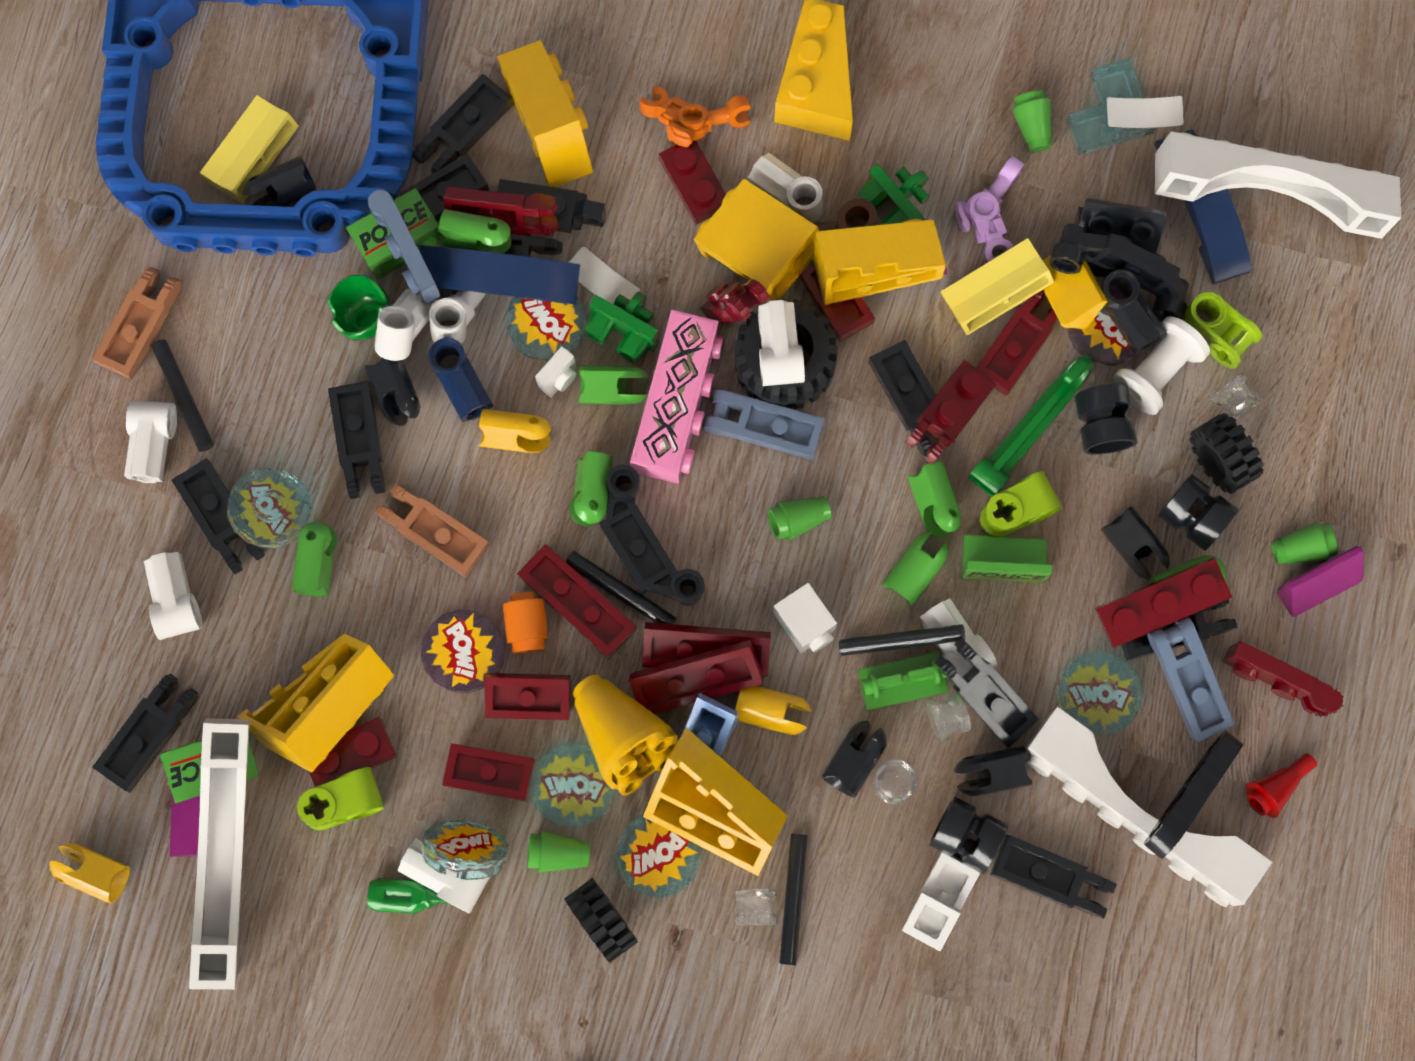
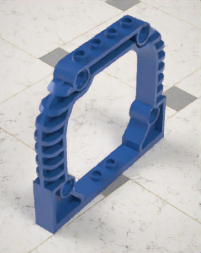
(263, 229)

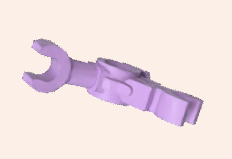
(984, 211)

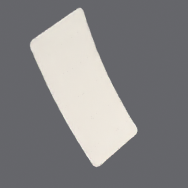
(1145, 112)
(601, 278)

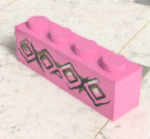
(675, 397)

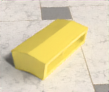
(249, 148)
(997, 286)

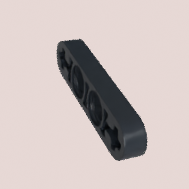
(1193, 794)

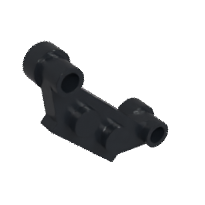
(1120, 253)
(638, 545)

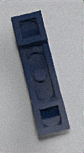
(1220, 233)
(502, 274)

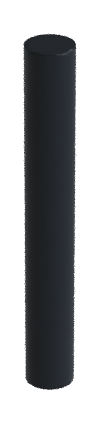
(182, 395)
(619, 589)
(901, 640)
(793, 899)

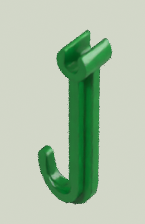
(993, 473)

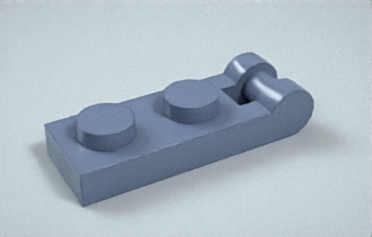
(402, 245)
(765, 424)
(1191, 680)

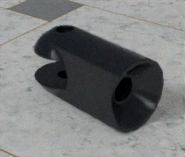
(283, 183)
(394, 391)
(1135, 541)
(852, 765)
(996, 771)

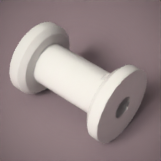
(1177, 347)

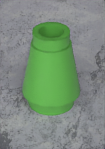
(1034, 119)
(798, 516)
(1306, 545)
(556, 852)

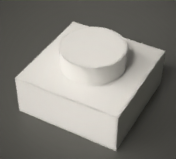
(557, 373)

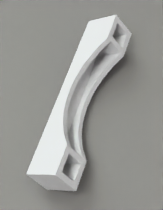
(1350, 196)
(1071, 754)
(219, 853)

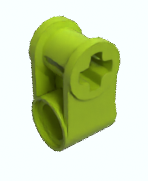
(1223, 329)
(1024, 503)
(348, 797)

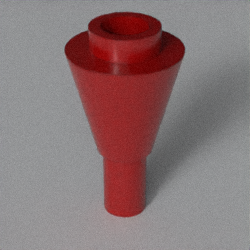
(1272, 792)

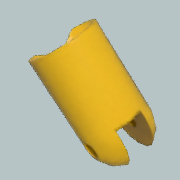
(514, 431)
(768, 707)
(96, 876)

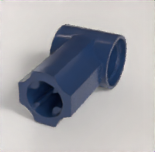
(460, 380)

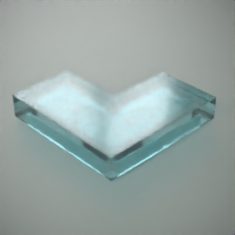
(1091, 126)

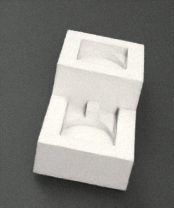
(940, 901)

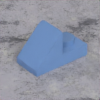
(712, 722)

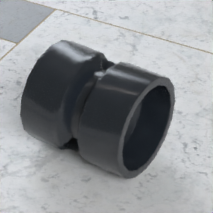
(1105, 419)
(1209, 523)
(954, 828)

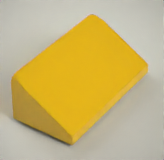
(1075, 296)

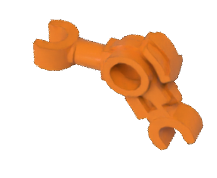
(692, 121)

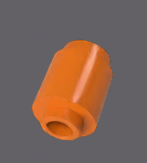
(525, 623)

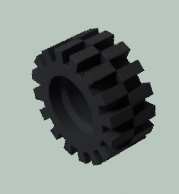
(1226, 453)
(601, 920)

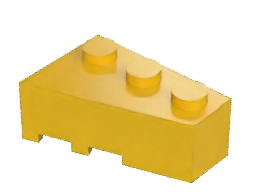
(816, 75)
(547, 112)
(876, 259)
(321, 704)
(714, 806)

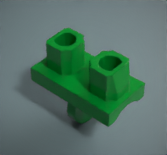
(882, 188)
(637, 334)

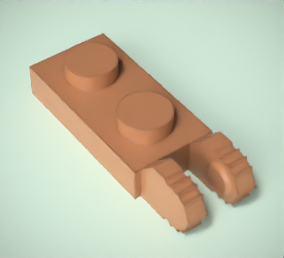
(137, 324)
(436, 532)

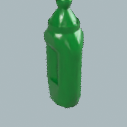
(400, 896)

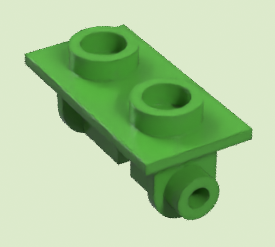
(902, 681)

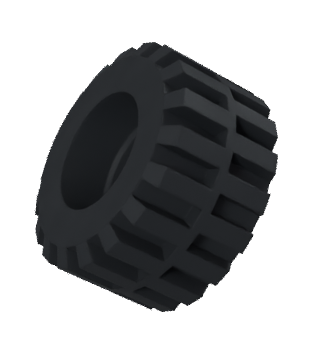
(812, 334)

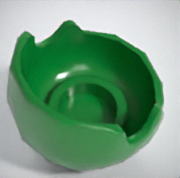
(356, 306)

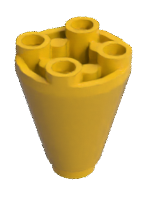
(622, 734)

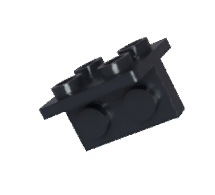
(1137, 223)

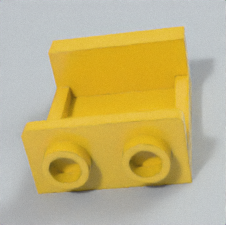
(758, 238)

